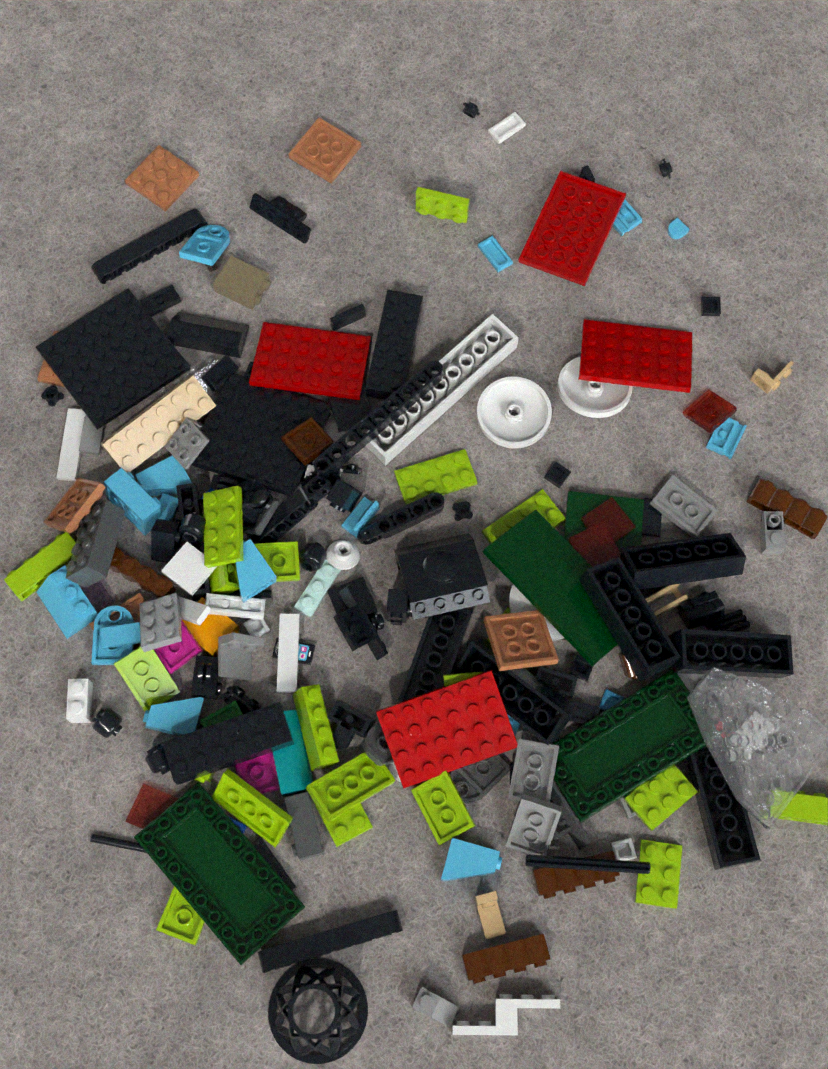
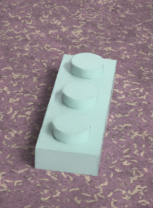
(317, 589)

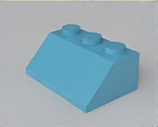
(134, 499)
(66, 603)

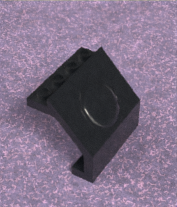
(442, 576)

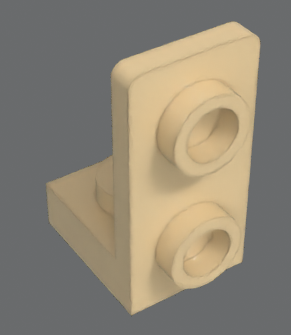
(766, 383)
(490, 915)

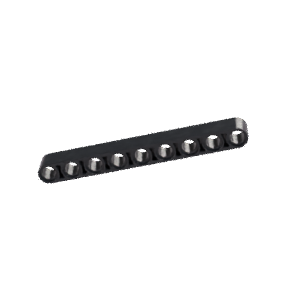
(376, 427)

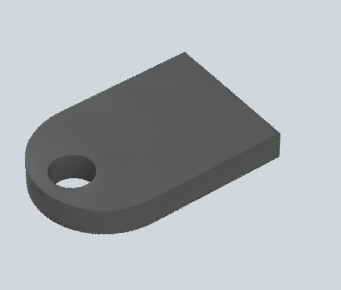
(480, 777)

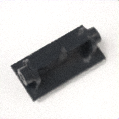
(238, 694)

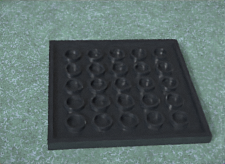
(113, 358)
(248, 431)

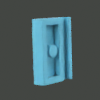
(626, 219)
(726, 438)

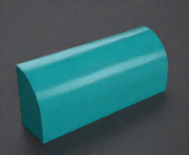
(292, 761)

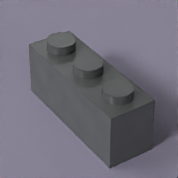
(303, 826)

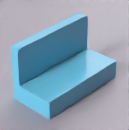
(360, 516)

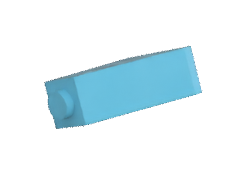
(163, 477)
(253, 572)
(174, 717)
(469, 860)

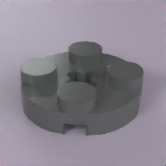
(372, 746)

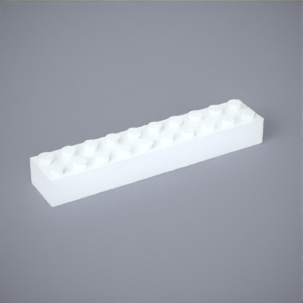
(461, 371)

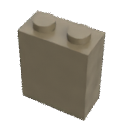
(242, 282)

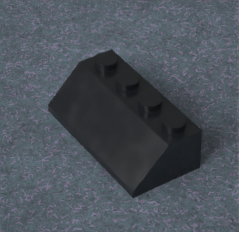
(207, 334)

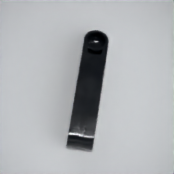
(294, 509)
(374, 532)

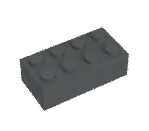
(95, 544)

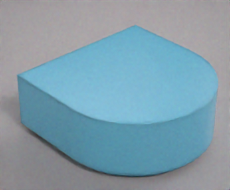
(677, 229)

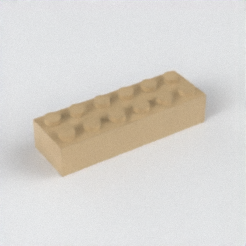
(157, 424)

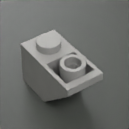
(772, 533)

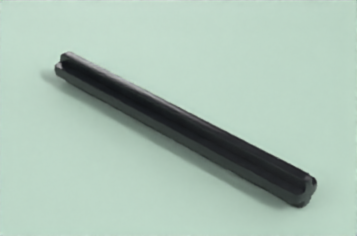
(587, 864)

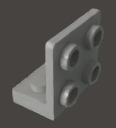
(187, 442)
(236, 655)

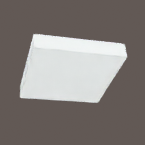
(188, 569)

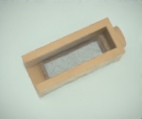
(665, 600)

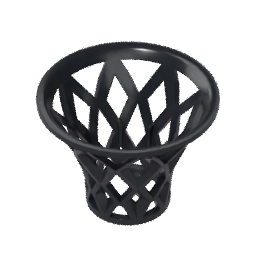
(357, 1025)

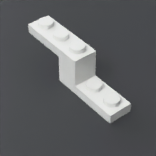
(505, 1015)

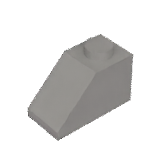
(435, 1007)

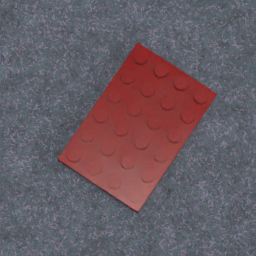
(572, 228)
(636, 356)
(310, 361)
(447, 728)

